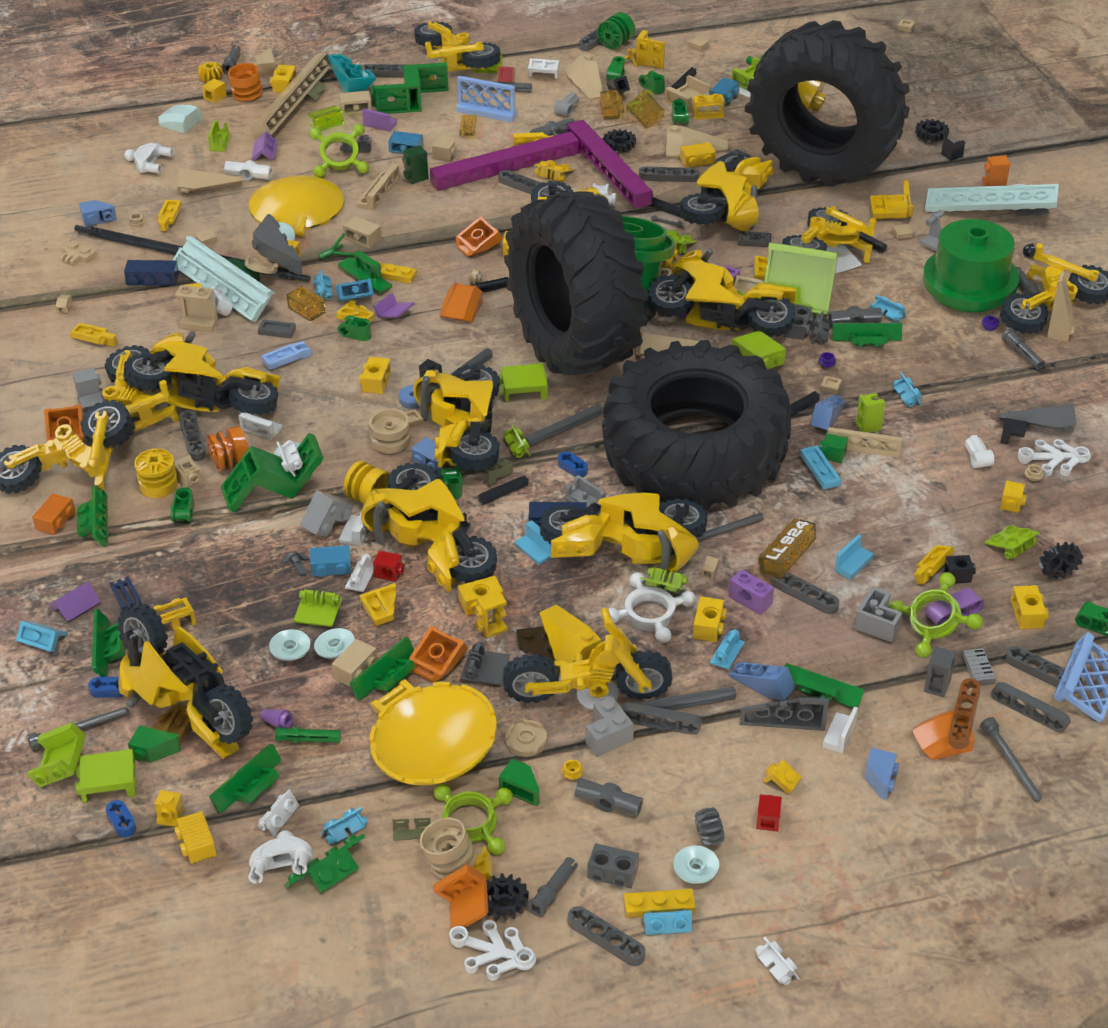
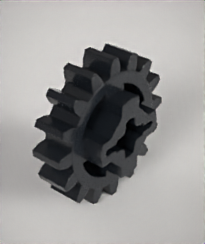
(932, 130)
(620, 140)
(1060, 560)
(504, 896)

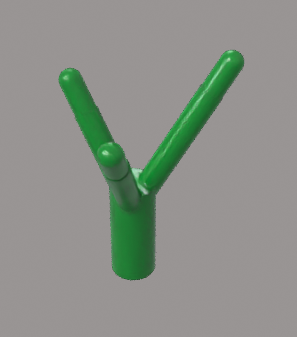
(332, 251)

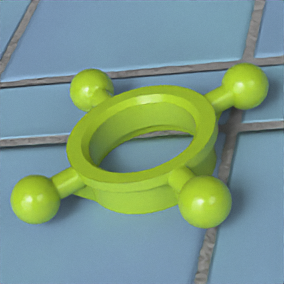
(358, 130)
(946, 580)
(483, 832)

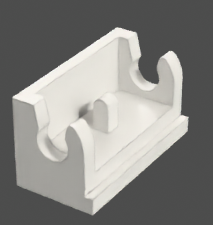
(544, 66)

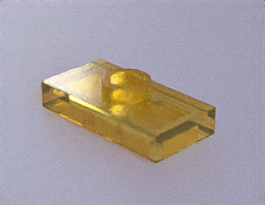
(468, 125)

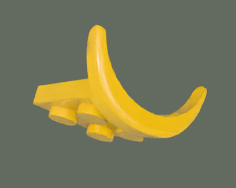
(892, 206)

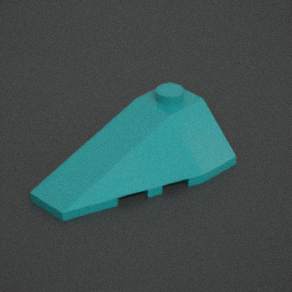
(349, 75)

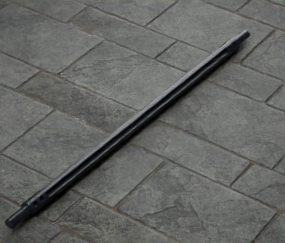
(168, 248)

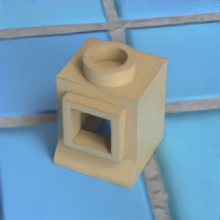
(187, 476)

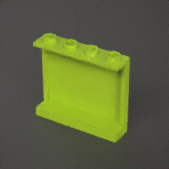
(806, 271)

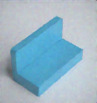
(533, 544)
(852, 558)
(39, 635)

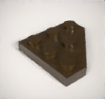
(534, 641)

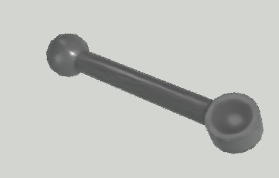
(654, 218)

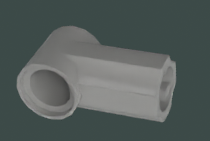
(566, 106)

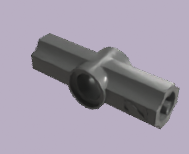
(552, 128)
(856, 315)
(608, 797)

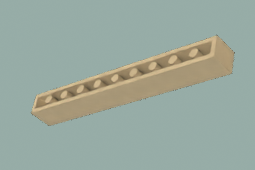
(292, 95)

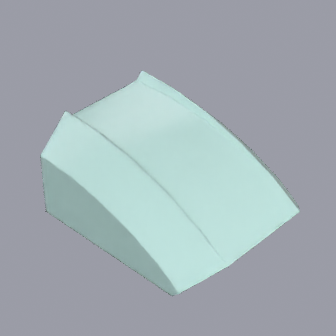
(180, 118)

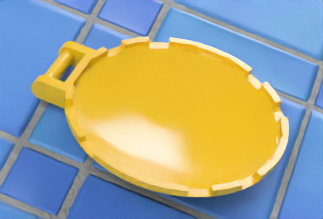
(297, 201)
(431, 732)

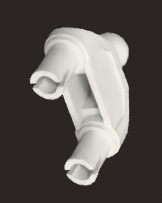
(146, 155)
(278, 853)

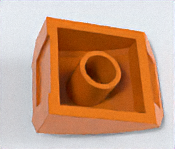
(478, 237)
(462, 302)
(68, 415)
(437, 654)
(934, 736)

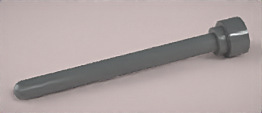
(991, 728)
(33, 737)

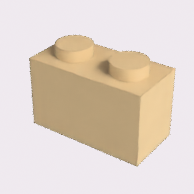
(355, 102)
(362, 232)
(353, 661)

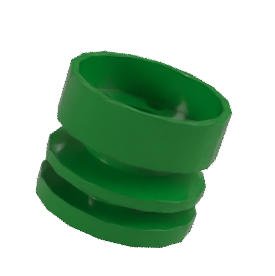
(616, 30)

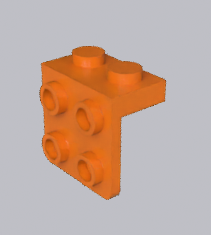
(466, 893)

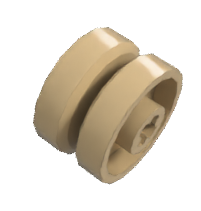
(389, 431)

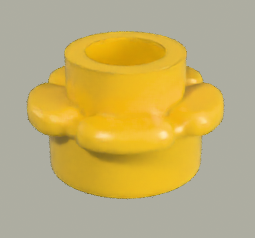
(572, 769)

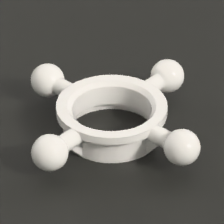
(651, 594)

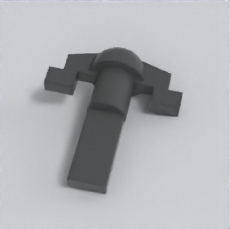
(294, 557)

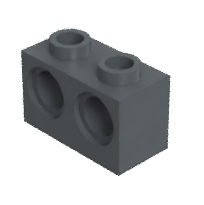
(802, 322)
(939, 671)
(613, 866)

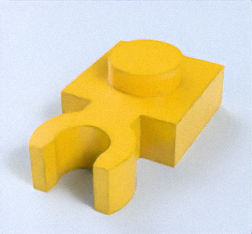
(484, 863)

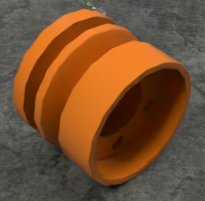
(245, 82)
(225, 449)

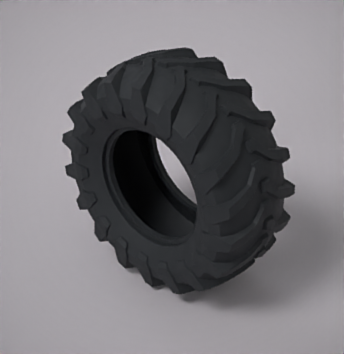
(853, 67)
(575, 282)
(705, 383)

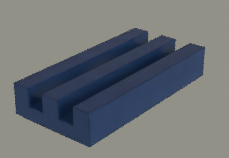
(121, 584)

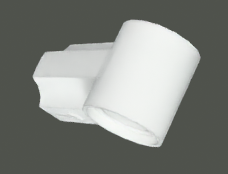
(979, 454)

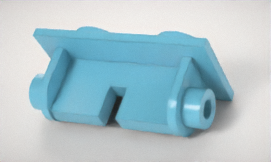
(323, 286)
(895, 311)
(910, 394)
(728, 650)
(336, 829)
(668, 922)

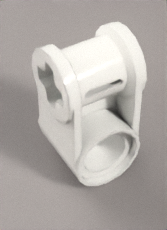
(223, 305)

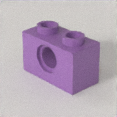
(751, 592)

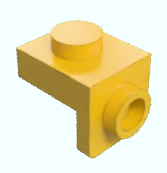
(782, 775)

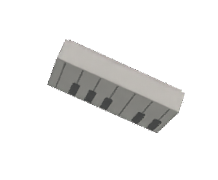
(979, 666)

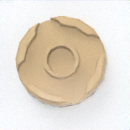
(261, 264)
(526, 738)

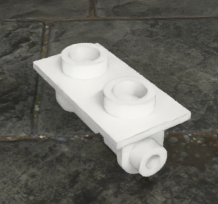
(290, 456)
(361, 575)
(279, 814)
(770, 954)

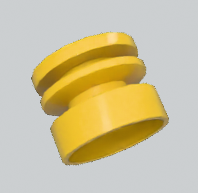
(156, 473)
(362, 479)

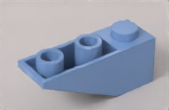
(827, 411)
(768, 680)

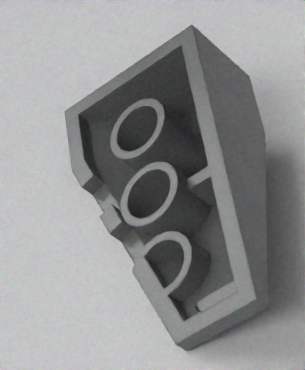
(274, 245)
(1052, 417)
(794, 713)

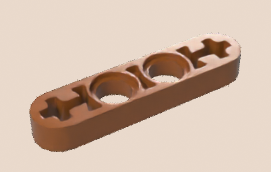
(964, 713)

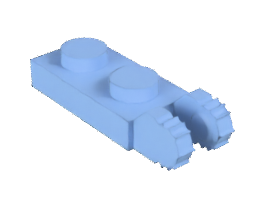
(286, 355)

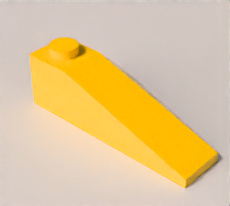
(567, 634)

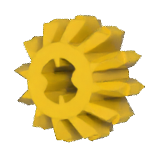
(209, 71)

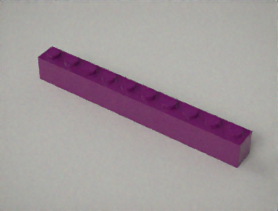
(509, 159)
(611, 165)

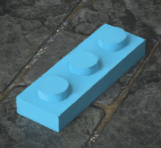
(820, 467)

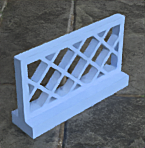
(486, 109)
(1076, 669)

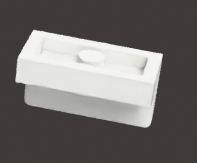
(259, 426)
(354, 531)
(840, 731)

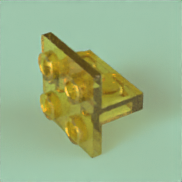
(646, 109)

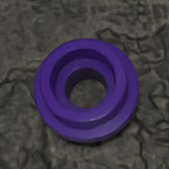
(990, 323)
(827, 360)

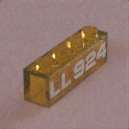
(787, 548)

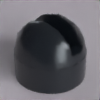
(1029, 250)

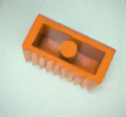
(996, 171)
(53, 513)

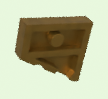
(174, 721)

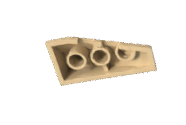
(586, 76)
(682, 136)
(196, 180)
(1062, 315)
(660, 343)

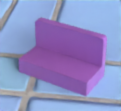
(378, 120)
(265, 145)
(76, 601)

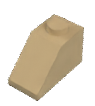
(265, 63)
(444, 147)

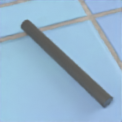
(731, 526)

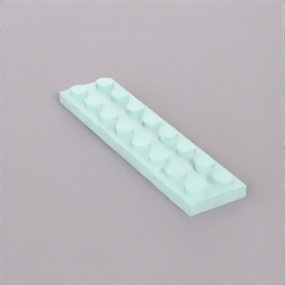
(992, 198)

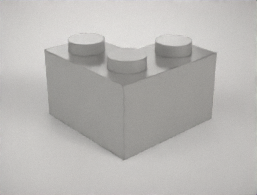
(87, 388)
(324, 511)
(876, 616)
(610, 727)

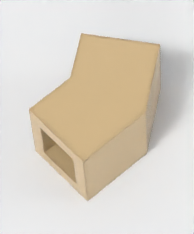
(64, 303)
(710, 568)

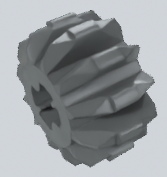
(709, 826)

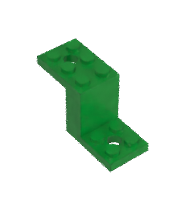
(416, 81)
(266, 471)

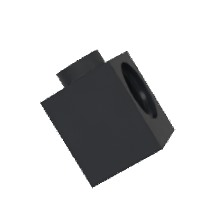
(960, 567)

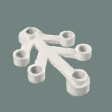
(1077, 455)
(494, 950)

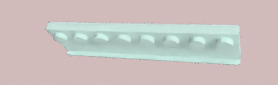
(211, 269)

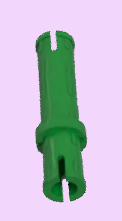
(307, 735)

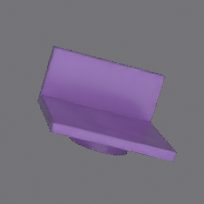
(390, 308)

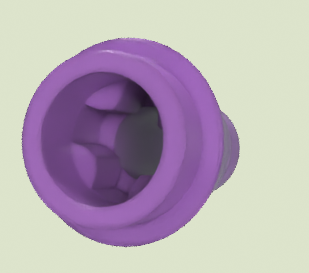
(277, 718)

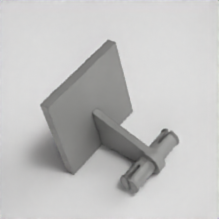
(931, 240)

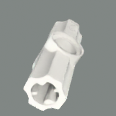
(248, 170)

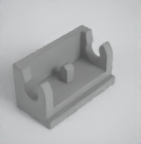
(583, 492)

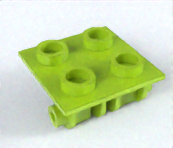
(681, 240)
(1013, 540)
(656, 576)
(317, 608)

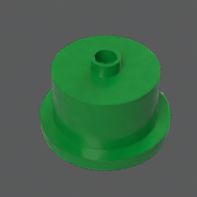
(651, 246)
(972, 266)

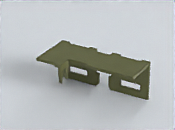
(316, 89)
(504, 471)
(406, 834)

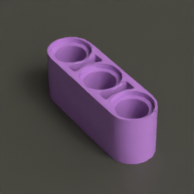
(967, 599)

